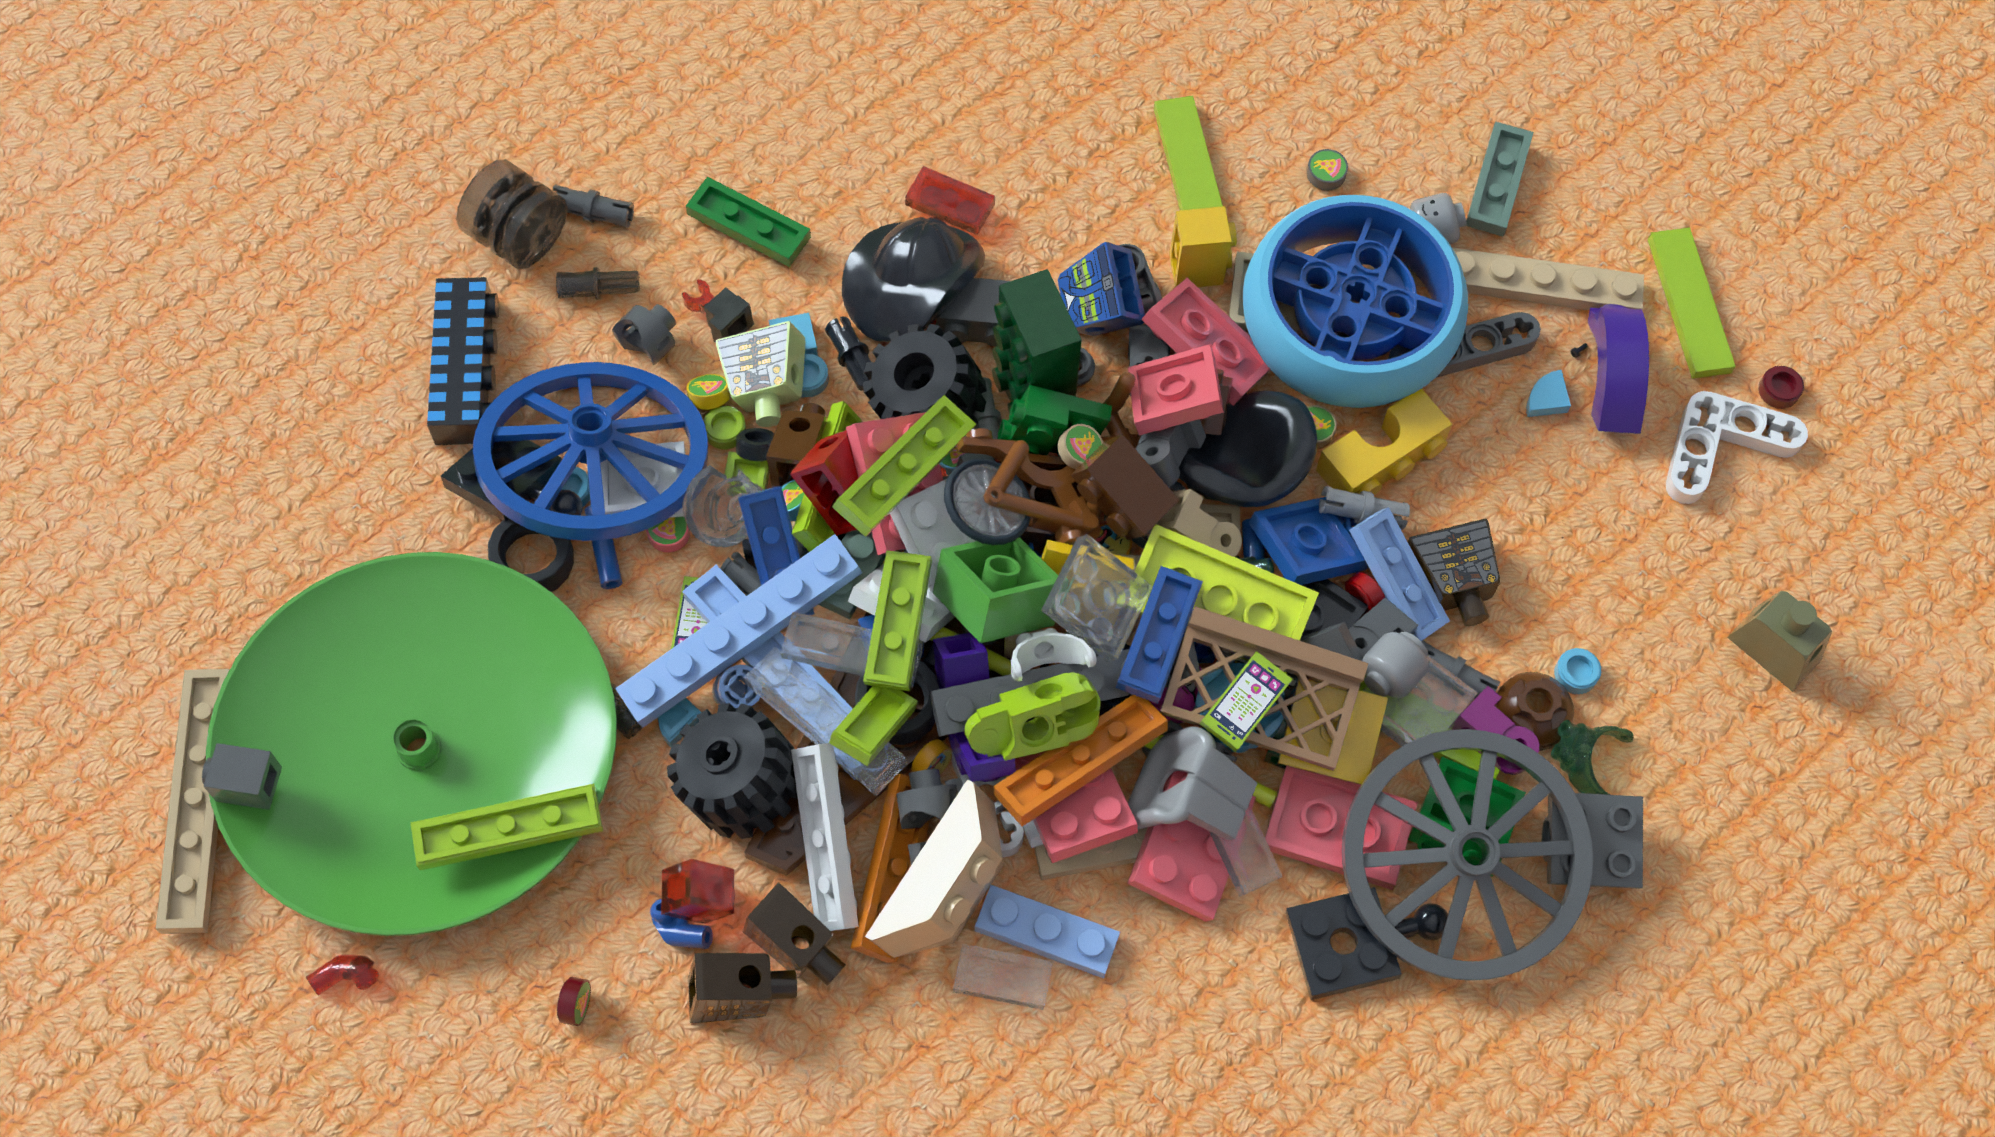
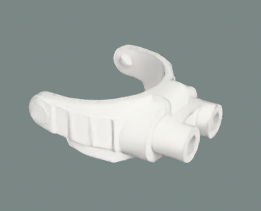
(1048, 648)

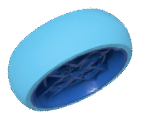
(1365, 233)

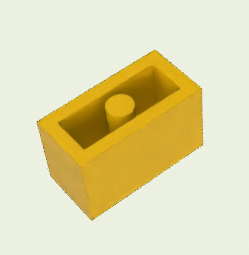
(1202, 246)

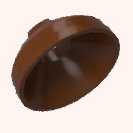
(1543, 725)

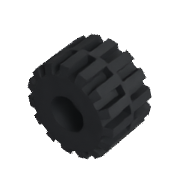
(921, 369)
(734, 771)

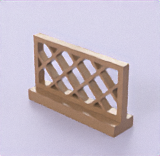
(1289, 656)

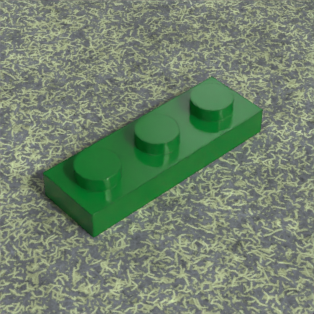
(748, 221)

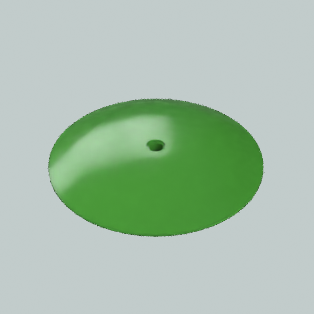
(393, 656)

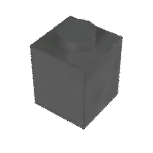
(241, 776)

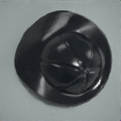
(907, 275)
(1258, 456)

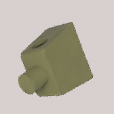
(1784, 638)

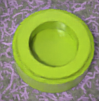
(723, 426)

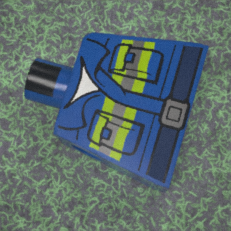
(1102, 291)

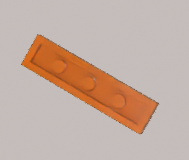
(1070, 767)
(887, 868)

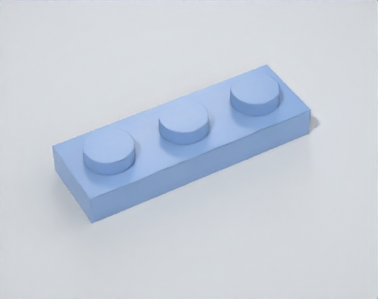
(1399, 571)
(1047, 931)

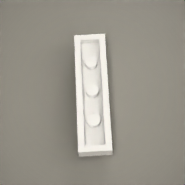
(825, 836)

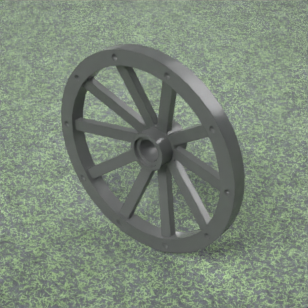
(1550, 782)

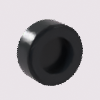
(754, 444)

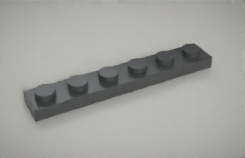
(958, 703)

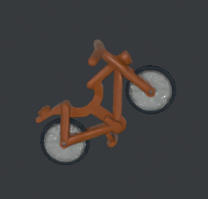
(993, 503)

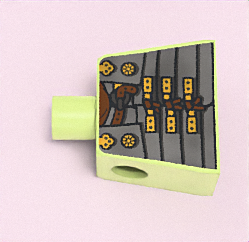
(764, 369)

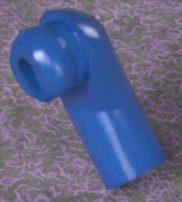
(679, 931)

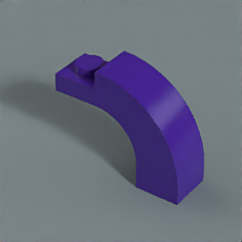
(1622, 368)
(957, 662)

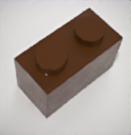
(1124, 488)

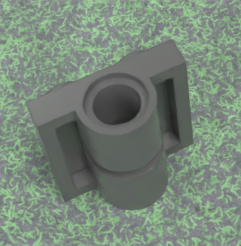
(1616, 840)

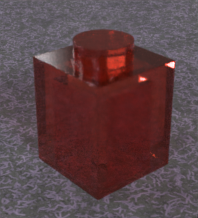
(697, 891)

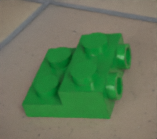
(1046, 415)
(1463, 786)

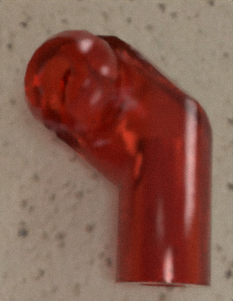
(344, 967)

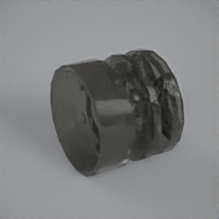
(511, 213)

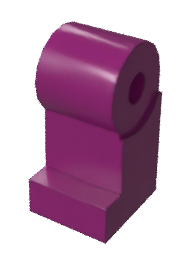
(1486, 717)

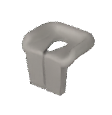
(1210, 796)

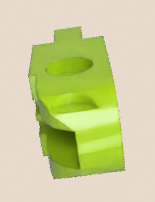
(1063, 710)

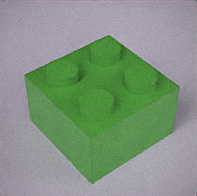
(995, 588)

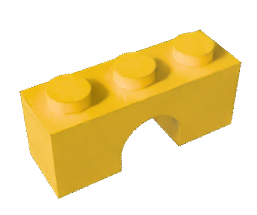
(1415, 430)

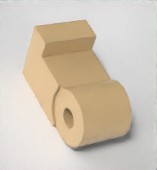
(1197, 525)

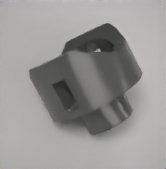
(647, 332)
(924, 799)

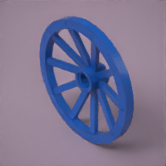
(589, 437)

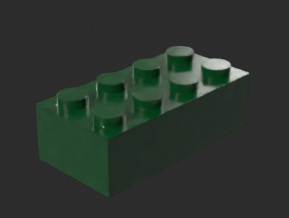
(1034, 338)

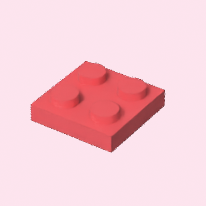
(1175, 390)

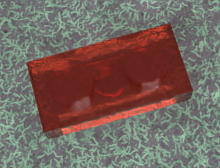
(950, 200)

